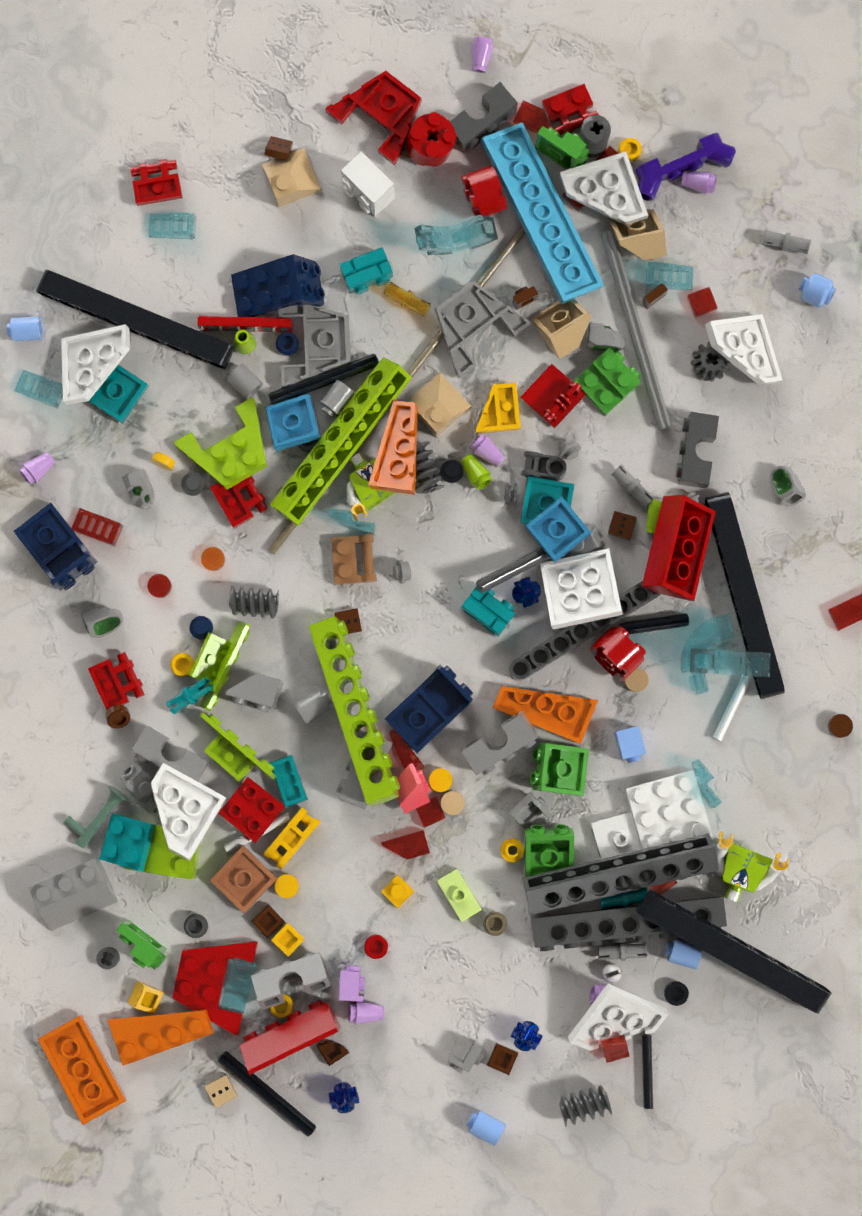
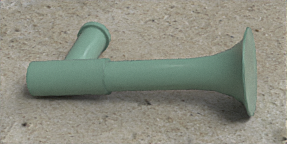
(86, 834)

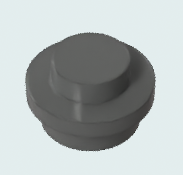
(193, 484)
(196, 926)

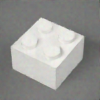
(367, 185)

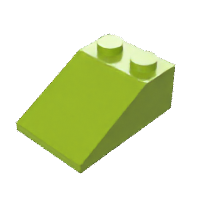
(167, 863)

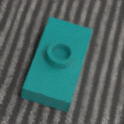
(288, 781)

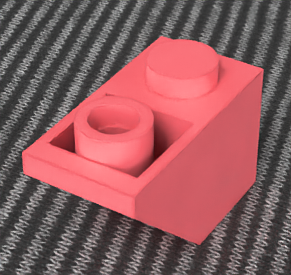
(412, 789)

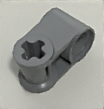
(541, 466)

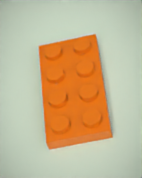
(82, 1069)

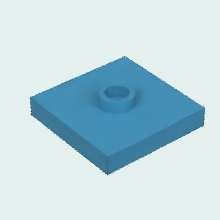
(292, 422)
(558, 529)

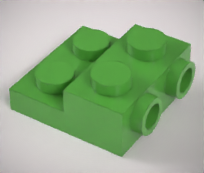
(565, 151)
(608, 381)
(559, 769)
(548, 848)
(146, 950)

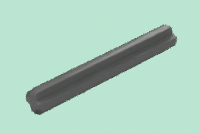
(511, 570)

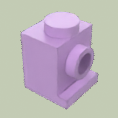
(351, 984)

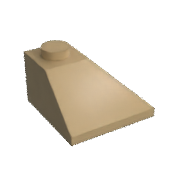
(291, 177)
(642, 237)
(562, 326)
(439, 404)

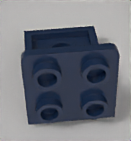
(277, 285)
(56, 547)
(430, 708)

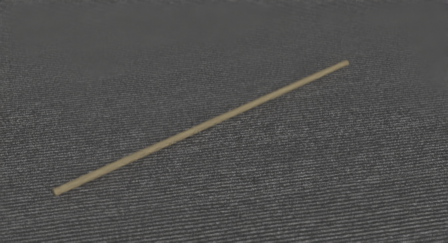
(425, 354)

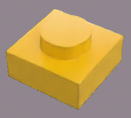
(397, 891)
(288, 939)

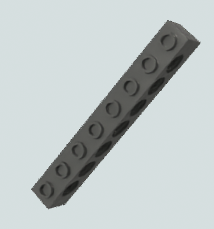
(620, 874)
(542, 925)

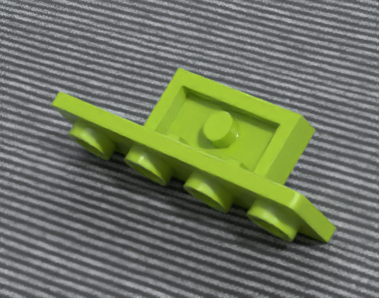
(216, 660)
(232, 756)

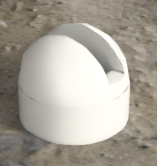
(610, 968)

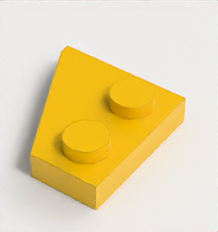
(500, 410)

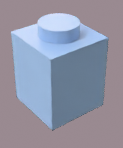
(630, 744)

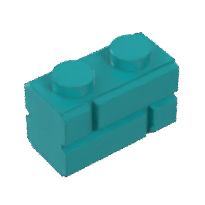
(366, 271)
(488, 610)

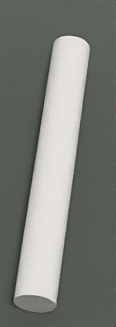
(731, 708)
(240, 841)

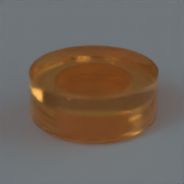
(213, 559)

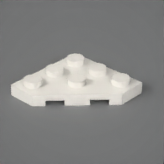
(607, 188)
(747, 346)
(90, 360)
(184, 809)
(616, 1014)

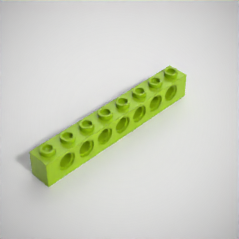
(341, 441)
(322, 634)

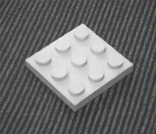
(581, 589)
(668, 810)

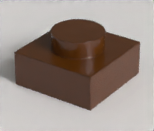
(524, 297)

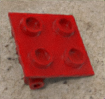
(553, 395)
(251, 810)

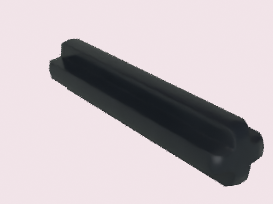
(655, 624)

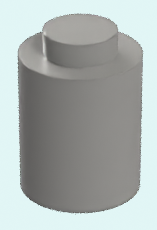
(244, 380)
(336, 399)
(313, 705)

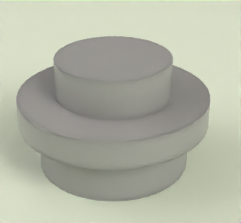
(569, 449)
(402, 571)

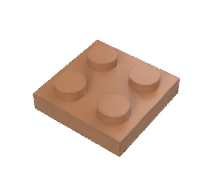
(243, 879)

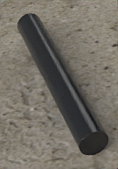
(647, 1071)

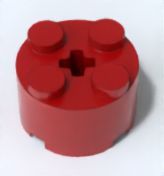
(437, 150)
(484, 192)
(618, 653)

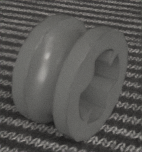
(510, 494)
(101, 954)

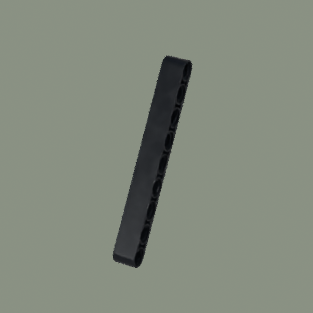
(136, 318)
(743, 590)
(733, 951)

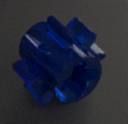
(526, 592)
(526, 1036)
(343, 1097)

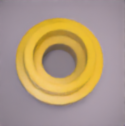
(512, 842)

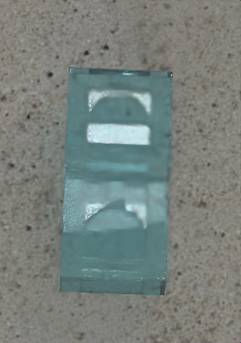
(345, 518)
(703, 776)
(238, 985)

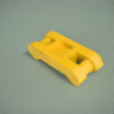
(291, 838)

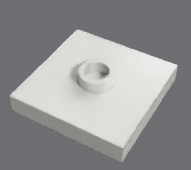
(616, 835)

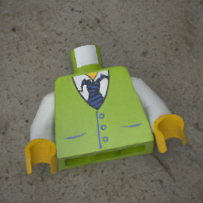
(359, 494)
(745, 868)

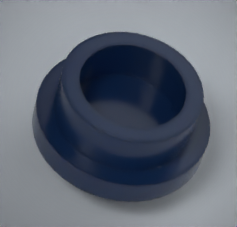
(287, 344)
(200, 627)

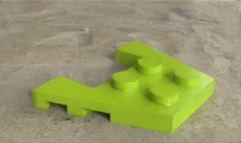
(234, 456)

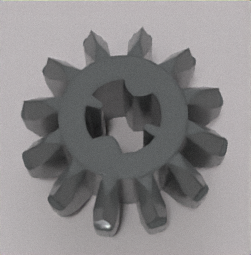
(709, 369)

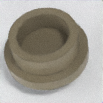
(495, 923)

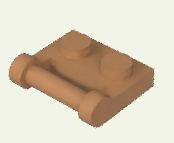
(346, 562)

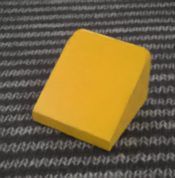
(145, 997)

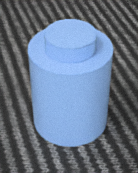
(25, 329)
(683, 953)
(485, 1127)

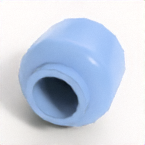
(817, 290)

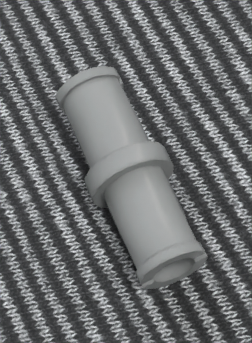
(786, 242)
(632, 486)
(622, 951)

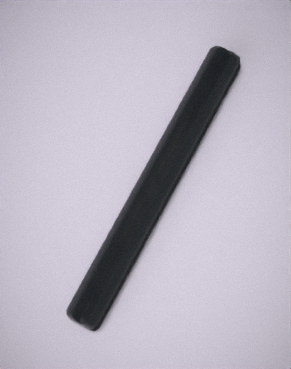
(324, 379)
(267, 1094)

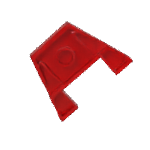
(388, 104)
(202, 980)

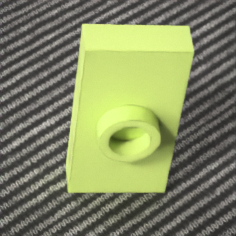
(459, 895)

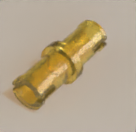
(407, 299)

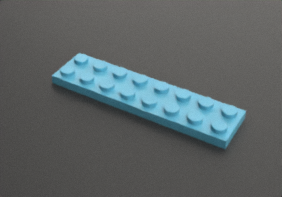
(541, 213)

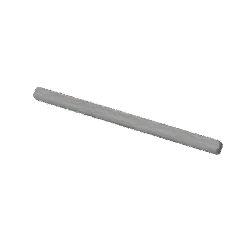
(635, 329)

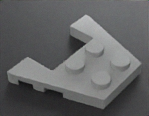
(468, 314)
(324, 342)

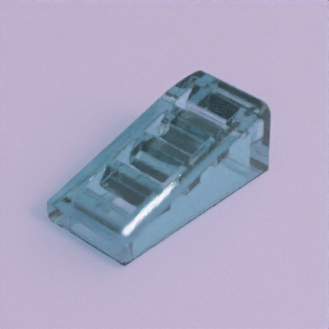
(189, 234)
(661, 267)
(57, 394)

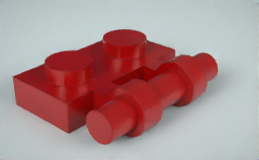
(568, 104)
(158, 188)
(234, 504)
(109, 685)

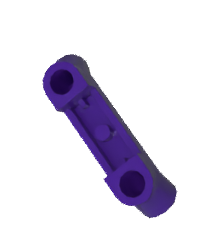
(709, 149)

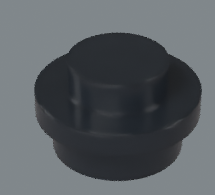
(451, 471)

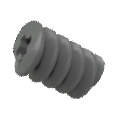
(596, 134)
(424, 472)
(253, 602)
(584, 1105)

